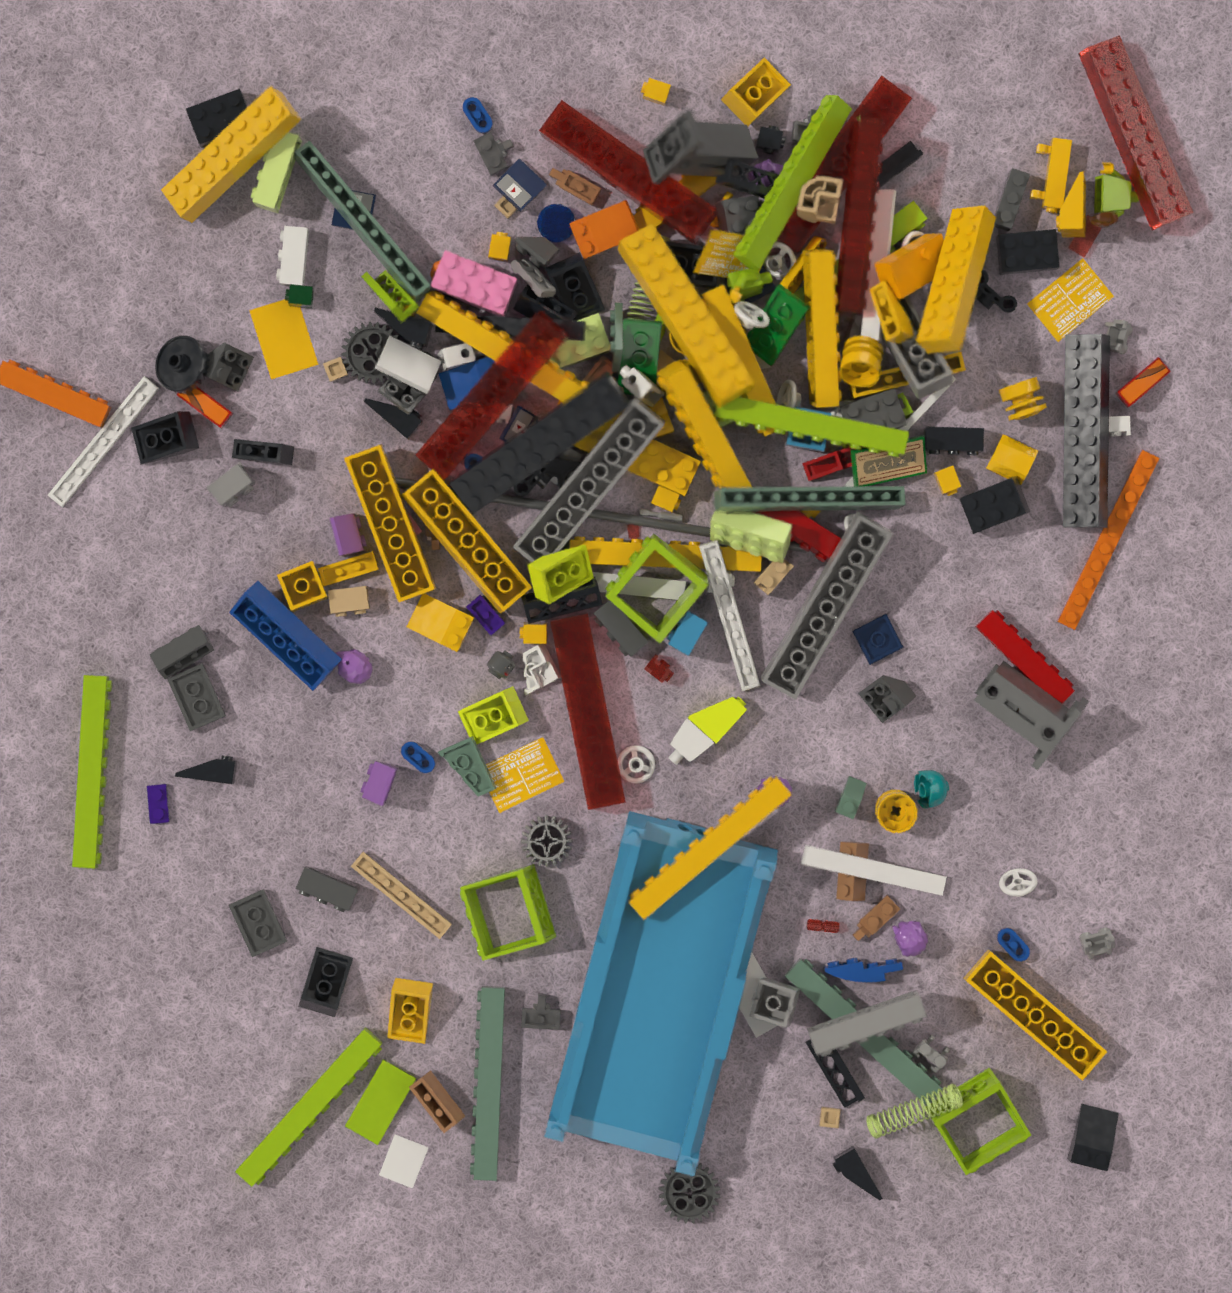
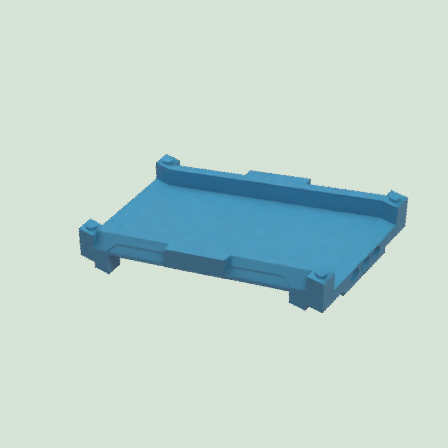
(661, 996)

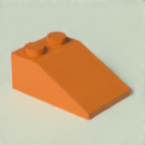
(603, 229)

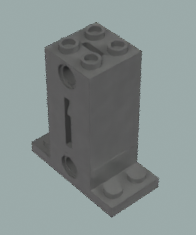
(698, 148)
(1027, 709)

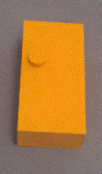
(911, 265)

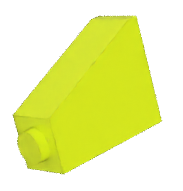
(719, 717)

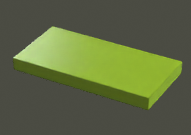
(380, 1102)

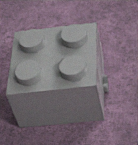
(231, 486)
(774, 1002)

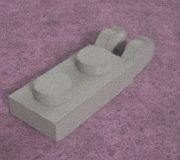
(533, 277)

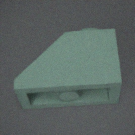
(850, 797)

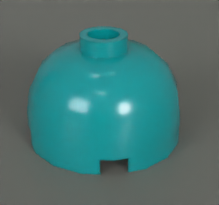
(931, 788)

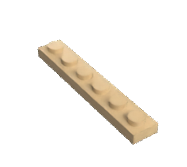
(401, 895)

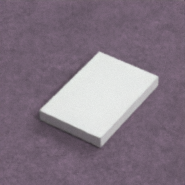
(408, 364)

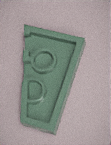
(616, 332)
(470, 765)

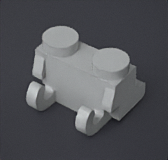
(854, 326)
(1119, 332)
(1097, 943)
(931, 1054)

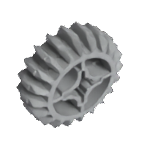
(546, 857)

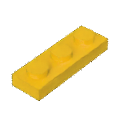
(348, 568)

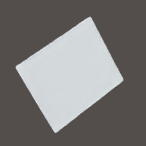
(403, 1161)

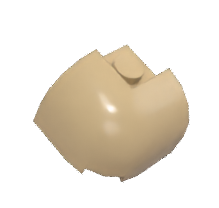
(820, 200)

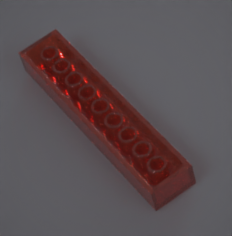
(882, 101)
(1135, 132)
(627, 172)
(858, 214)
(492, 395)
(587, 711)

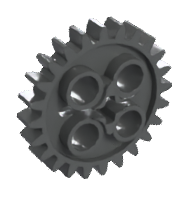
(357, 362)
(691, 1209)

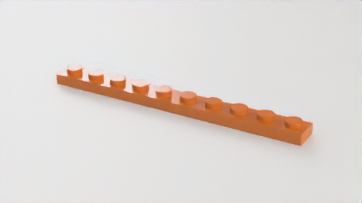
(1108, 540)

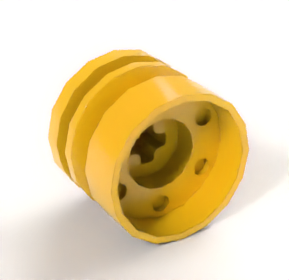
(861, 361)
(1022, 399)
(896, 822)

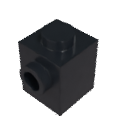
(770, 139)

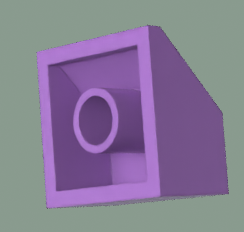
(347, 534)
(379, 782)

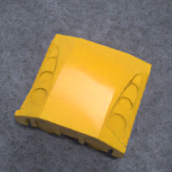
(1012, 459)

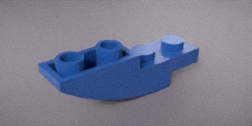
(856, 972)

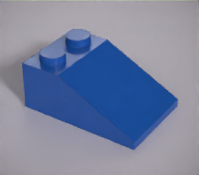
(460, 380)

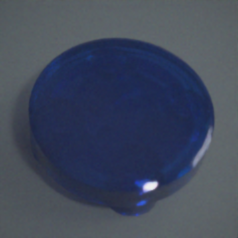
(554, 223)

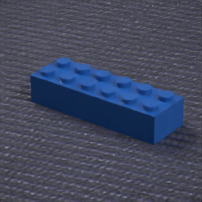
(285, 635)

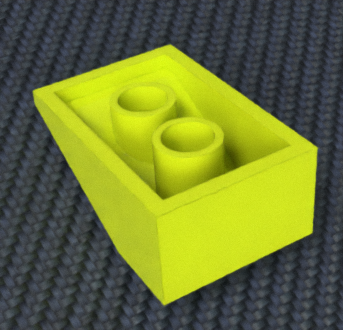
(560, 573)
(493, 715)

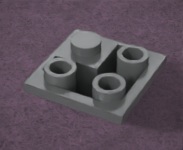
(538, 248)
(228, 366)
(401, 394)
(887, 696)

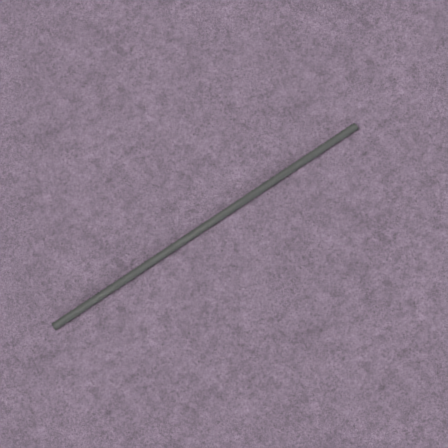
(601, 514)

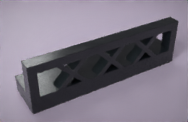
(898, 162)
(744, 184)
(580, 594)
(843, 1070)

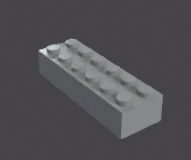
(922, 370)
(867, 1022)

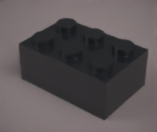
(215, 115)
(1027, 252)
(994, 505)

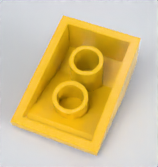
(755, 92)
(1073, 211)
(440, 622)
(409, 1010)

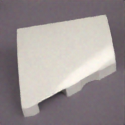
(539, 668)

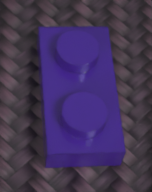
(485, 615)
(158, 803)

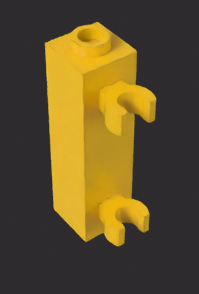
(1056, 174)

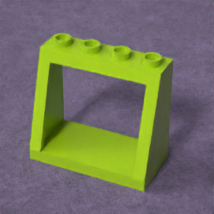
(680, 607)
(535, 905)
(973, 1092)

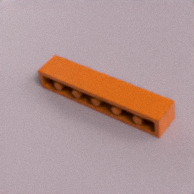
(53, 394)

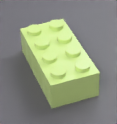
(276, 173)
(595, 344)
(752, 533)

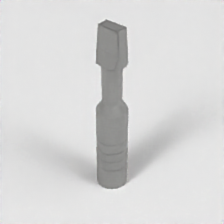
(662, 515)

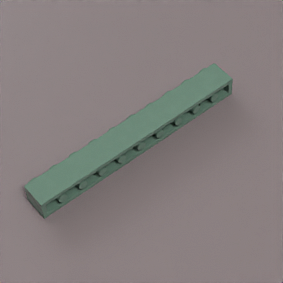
(362, 221)
(809, 498)
(881, 1048)
(489, 1083)

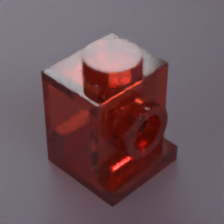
(659, 669)

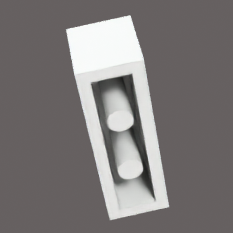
(293, 255)

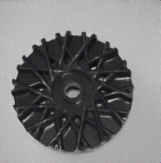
(181, 364)

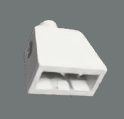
(452, 358)
(641, 386)
(689, 742)

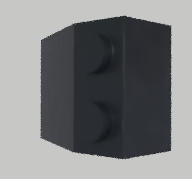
(687, 257)
(575, 286)
(411, 329)
(165, 437)
(325, 982)
(1093, 1137)

